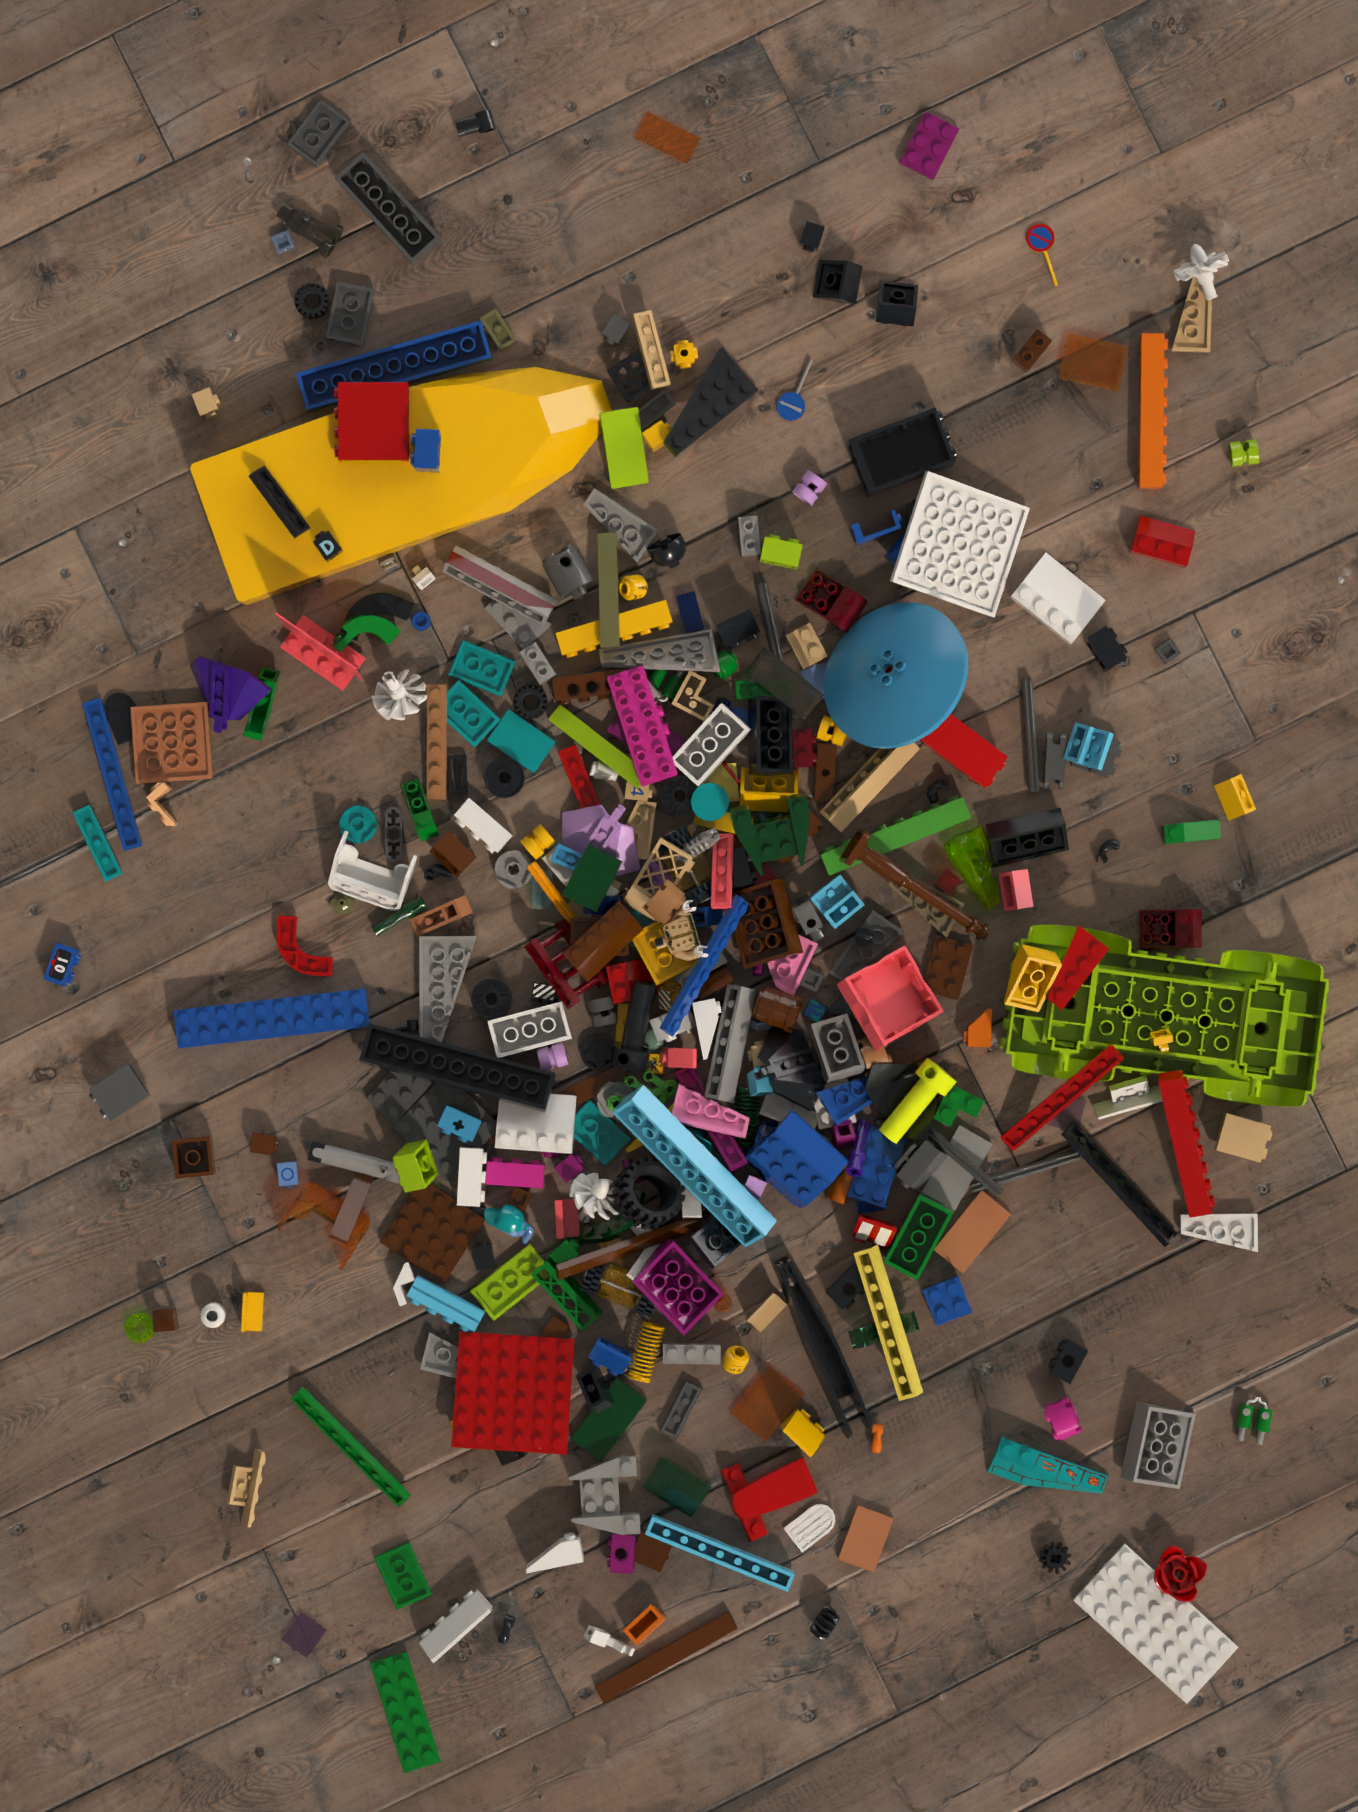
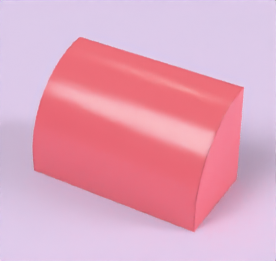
(1015, 890)

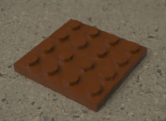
(432, 1231)

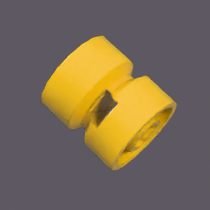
(837, 738)
(538, 842)

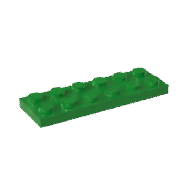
(405, 1712)

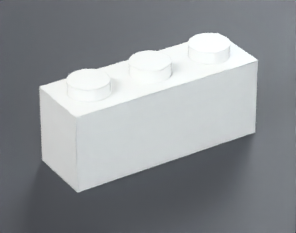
(482, 826)
(471, 1176)

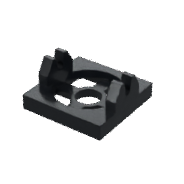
(614, 374)

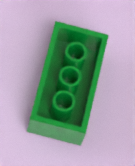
(918, 1236)

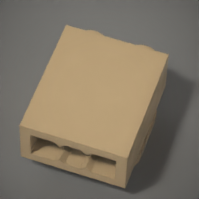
(1243, 1137)

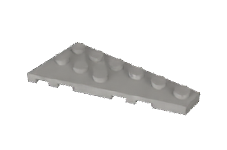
(679, 652)
(440, 977)

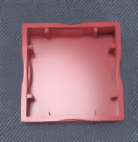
(890, 998)

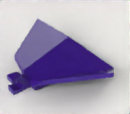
(227, 690)

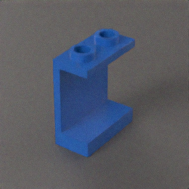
(858, 536)

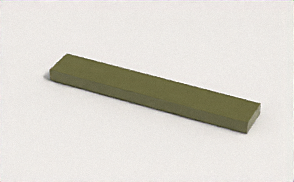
(608, 590)

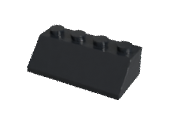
(770, 737)
(1027, 837)

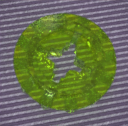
(132, 1334)

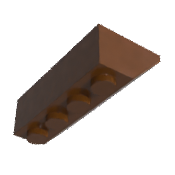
(602, 941)

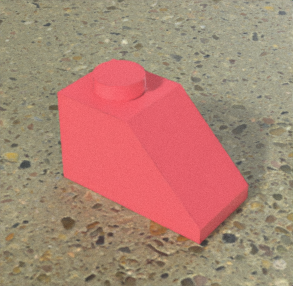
(678, 1057)

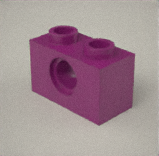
(622, 1564)

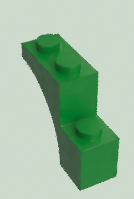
(261, 713)

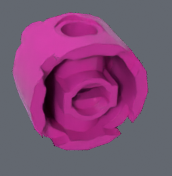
(1063, 1419)

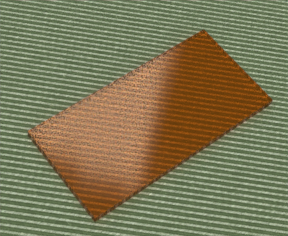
(667, 137)

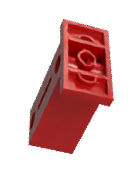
(966, 751)

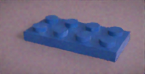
(877, 1168)

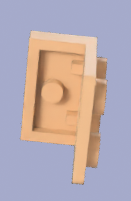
(158, 792)

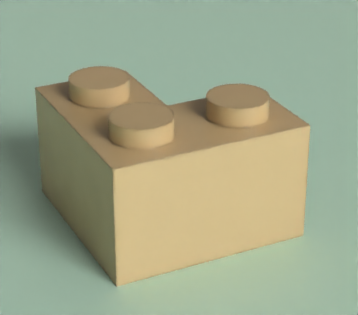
(688, 699)

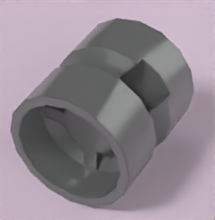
(602, 1004)

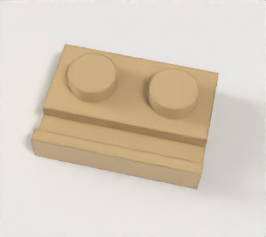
(806, 646)

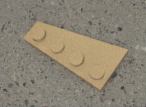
(1195, 322)

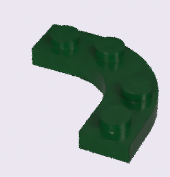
(610, 1229)

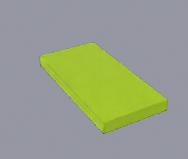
(624, 447)
(510, 1282)

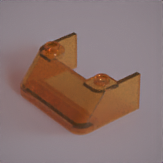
(326, 1205)

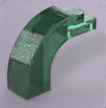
(868, 1335)

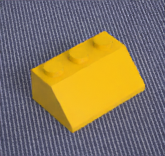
(767, 792)

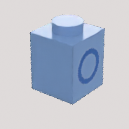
(288, 1174)

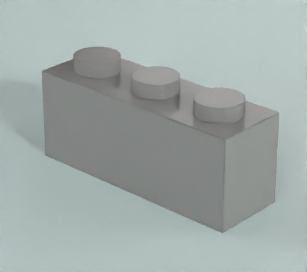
(691, 1353)

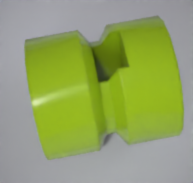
(1243, 453)

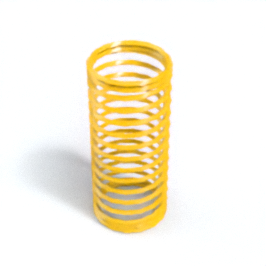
(645, 1378)

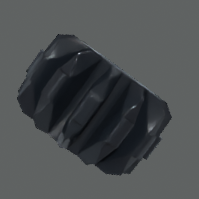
(1055, 1564)
(824, 1623)

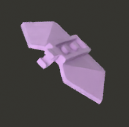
(602, 831)

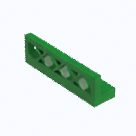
(573, 1290)

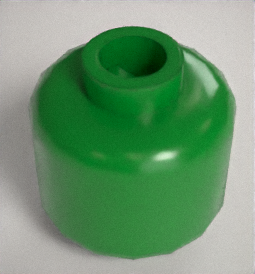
(727, 664)

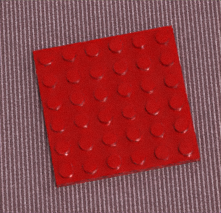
(513, 1393)

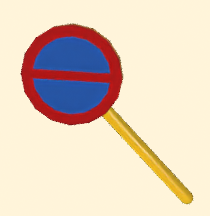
(1040, 239)

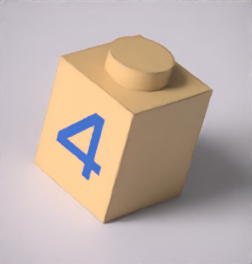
(641, 794)

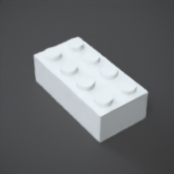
(710, 744)
(529, 1029)

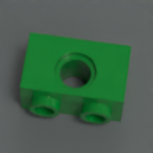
(565, 1251)

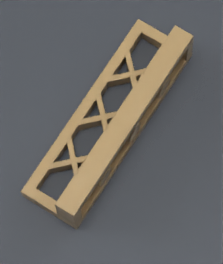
(651, 350)

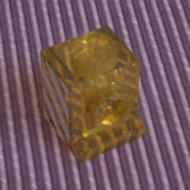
(667, 994)

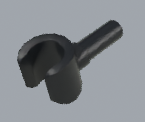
(411, 1025)

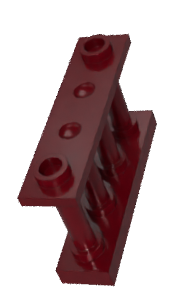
(549, 969)

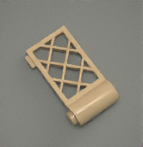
(638, 895)

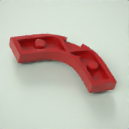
(294, 955)

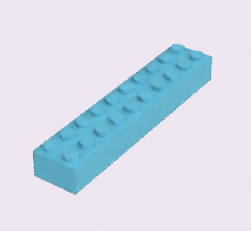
(694, 1166)

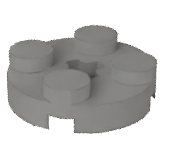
(503, 873)
(612, 1087)

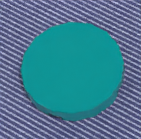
(710, 802)
(359, 824)

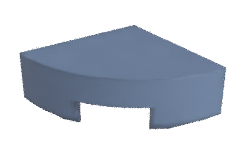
(758, 1025)

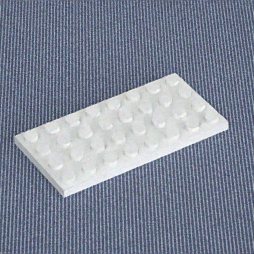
(1153, 1626)

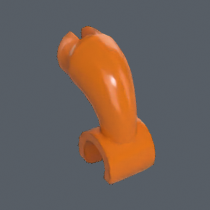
(876, 1444)

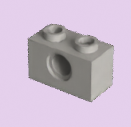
(749, 536)
(538, 663)

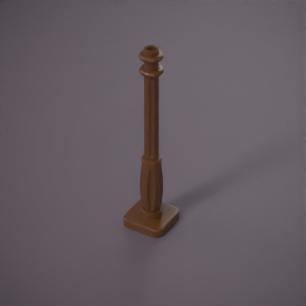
(886, 868)

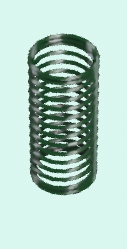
(748, 1141)

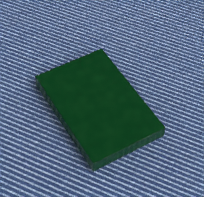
(592, 878)

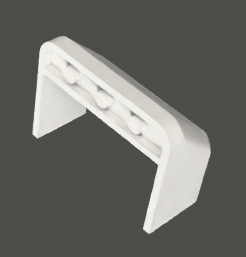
(367, 880)

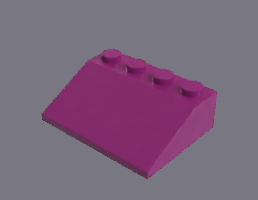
(676, 1286)

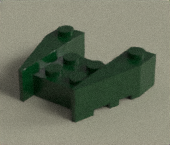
(776, 836)

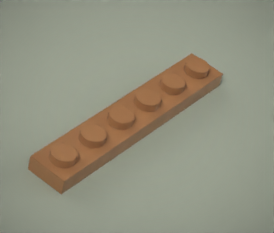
(437, 741)

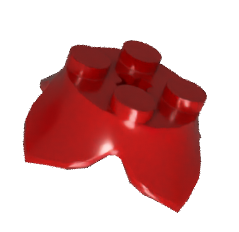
(1190, 1569)

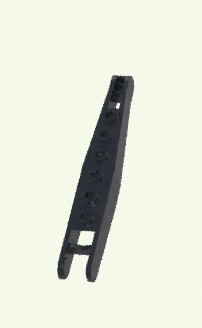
(821, 1347)

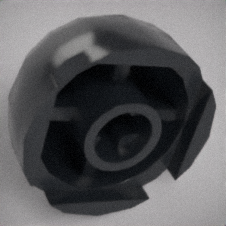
(668, 551)

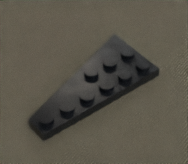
(715, 397)

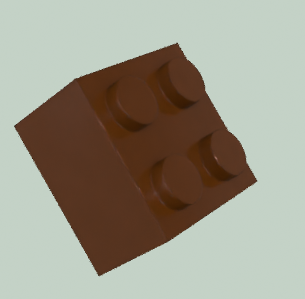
(193, 1157)

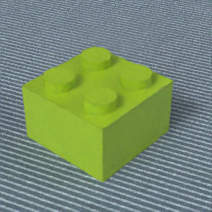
(781, 552)
(415, 1165)

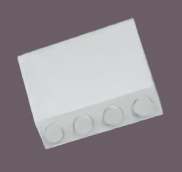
(1057, 598)
(537, 1130)

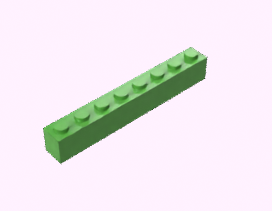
(903, 831)

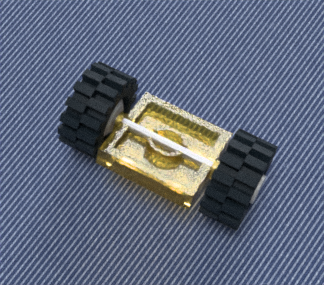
(700, 871)
(616, 1288)

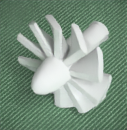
(1202, 268)
(394, 699)
(592, 1195)

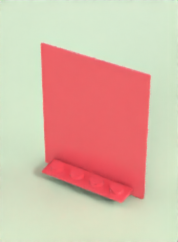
(313, 648)

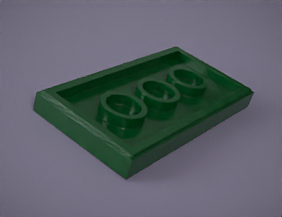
(603, 1429)

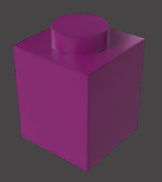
(842, 1134)
(569, 1167)

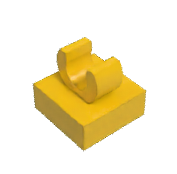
(1161, 1038)

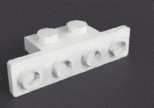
(1127, 1097)

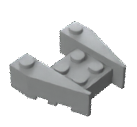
(601, 1496)

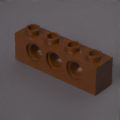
(561, 685)

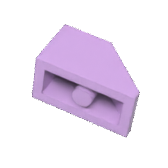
(755, 1185)

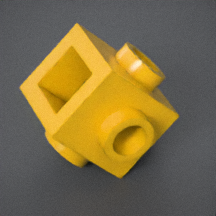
(687, 361)

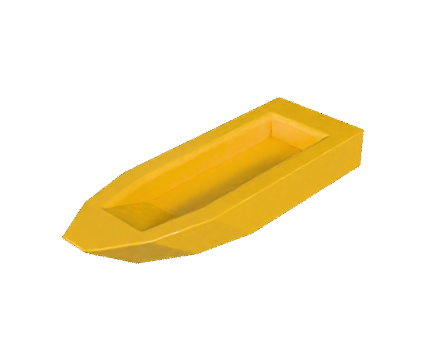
(499, 447)

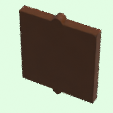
(651, 1552)

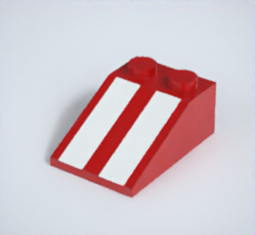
(873, 1230)

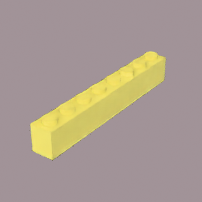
(888, 1322)

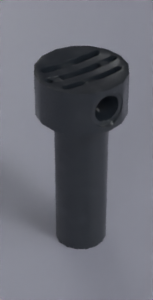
(631, 1053)

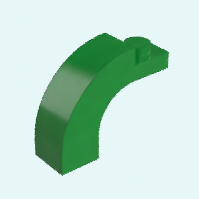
(380, 627)

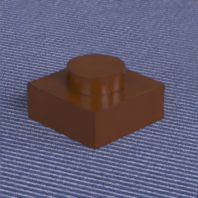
(520, 1198)

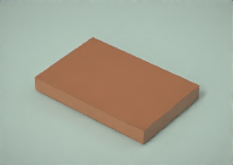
(865, 1538)

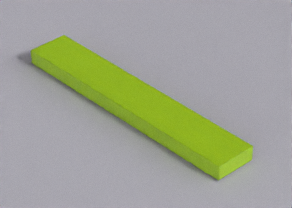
(595, 744)

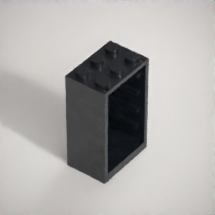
(902, 451)

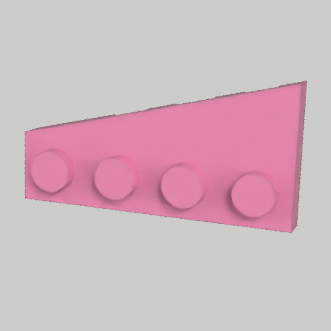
(706, 1114)

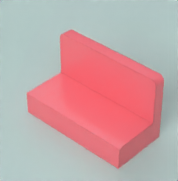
(566, 1218)

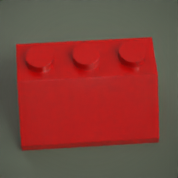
(1162, 541)

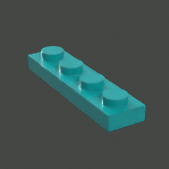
(97, 843)

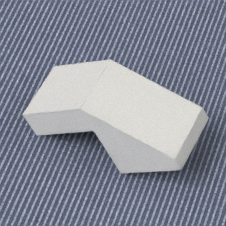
(405, 1276)

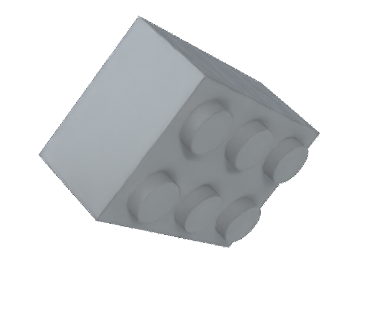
(836, 1048)

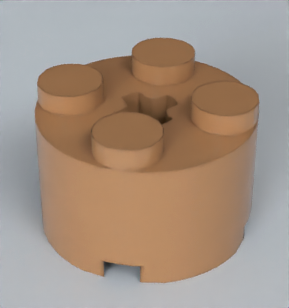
(664, 901)
(871, 1056)

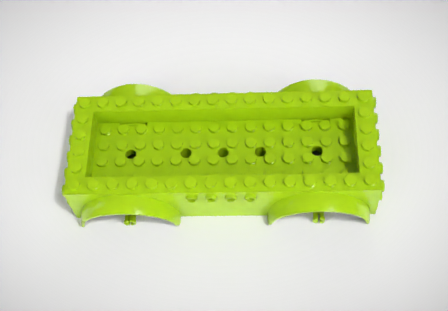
(1226, 1053)

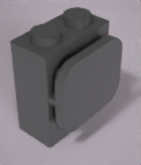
(119, 1092)
(919, 1164)

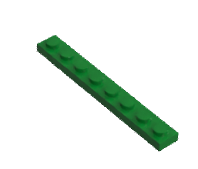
(350, 1447)

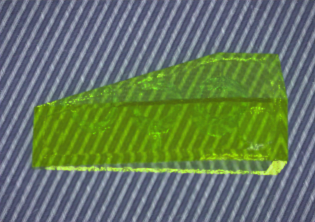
(971, 860)

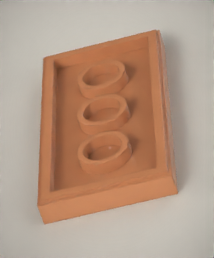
(972, 1231)

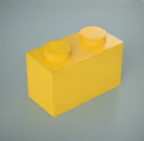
(656, 435)

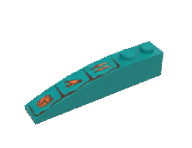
(1042, 1469)

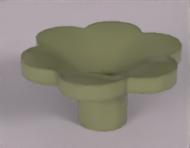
(346, 907)

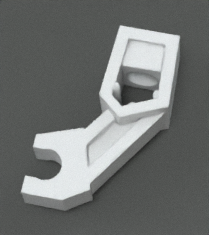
(603, 1638)

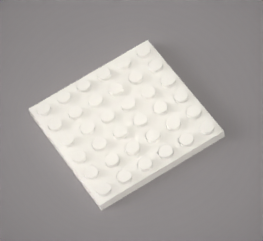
(959, 544)

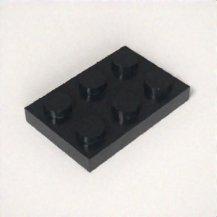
(714, 1242)

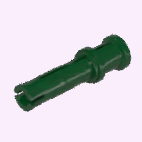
(407, 911)

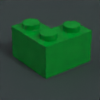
(953, 1102)

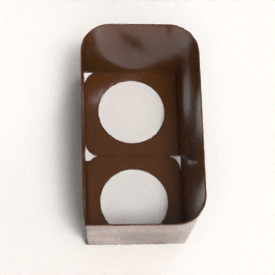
(165, 1320)

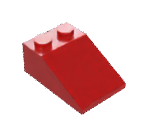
(622, 977)

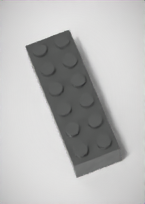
(388, 209)

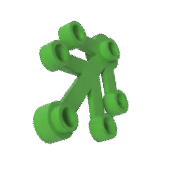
(661, 1090)

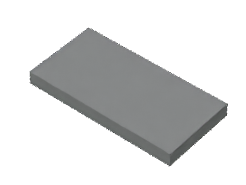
(950, 1179)

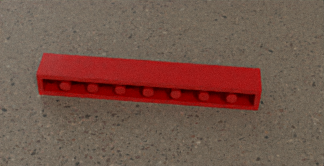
(1186, 1144)

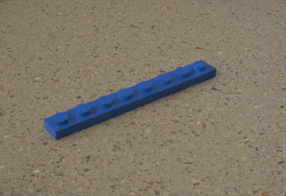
(112, 774)
(703, 966)

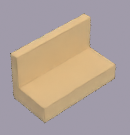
(766, 1311)

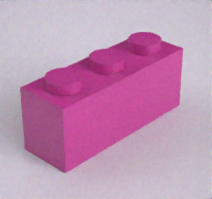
(515, 1173)

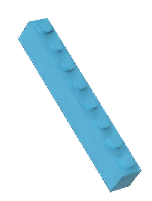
(720, 1552)

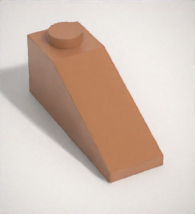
(441, 915)

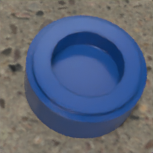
(421, 621)

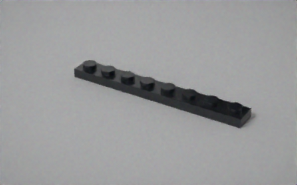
(1119, 1184)

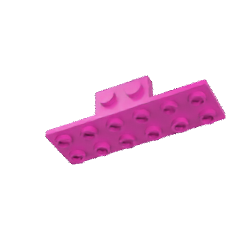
(643, 725)

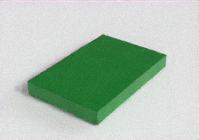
(403, 1575)

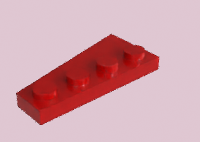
(1079, 961)

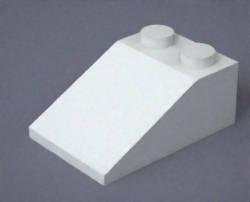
(706, 1019)
(561, 1553)

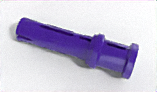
(857, 1154)

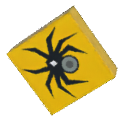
(654, 1064)

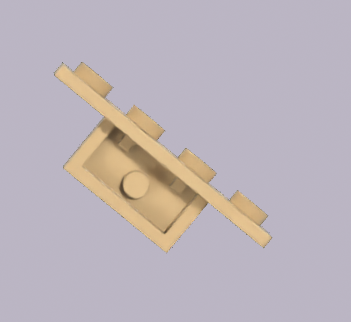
(245, 1485)

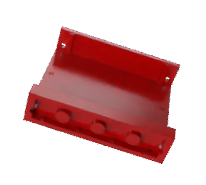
(372, 421)

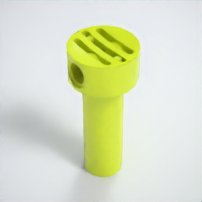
(931, 1081)

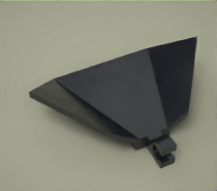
(791, 1067)
(887, 1088)

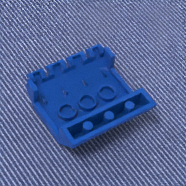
(796, 1160)

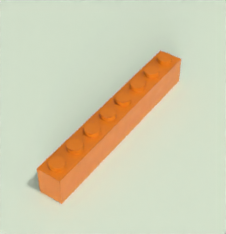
(1152, 411)

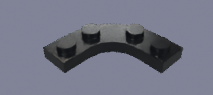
(380, 603)

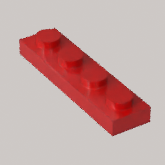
(578, 777)

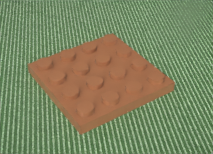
(171, 742)

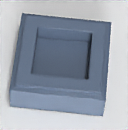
(282, 242)

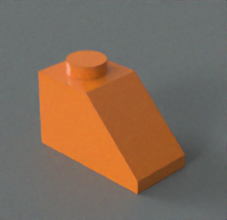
(979, 1031)

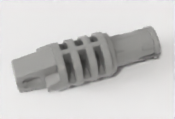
(699, 844)

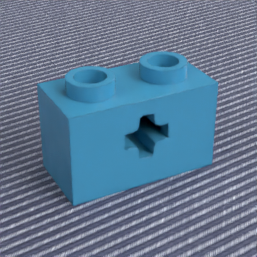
(452, 1115)

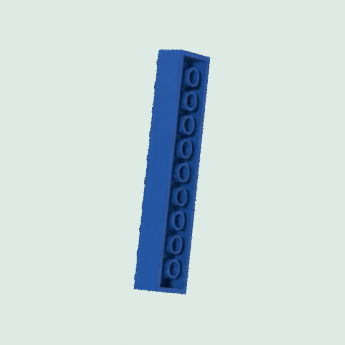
(398, 363)
(272, 1018)

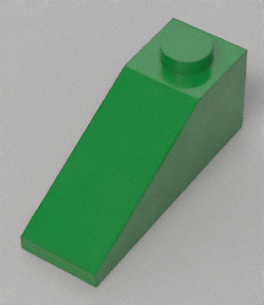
(1191, 831)

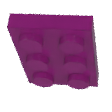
(929, 146)

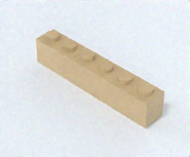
(866, 784)

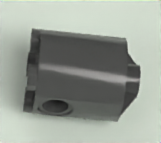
(568, 579)

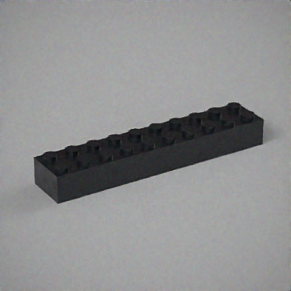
(457, 1067)

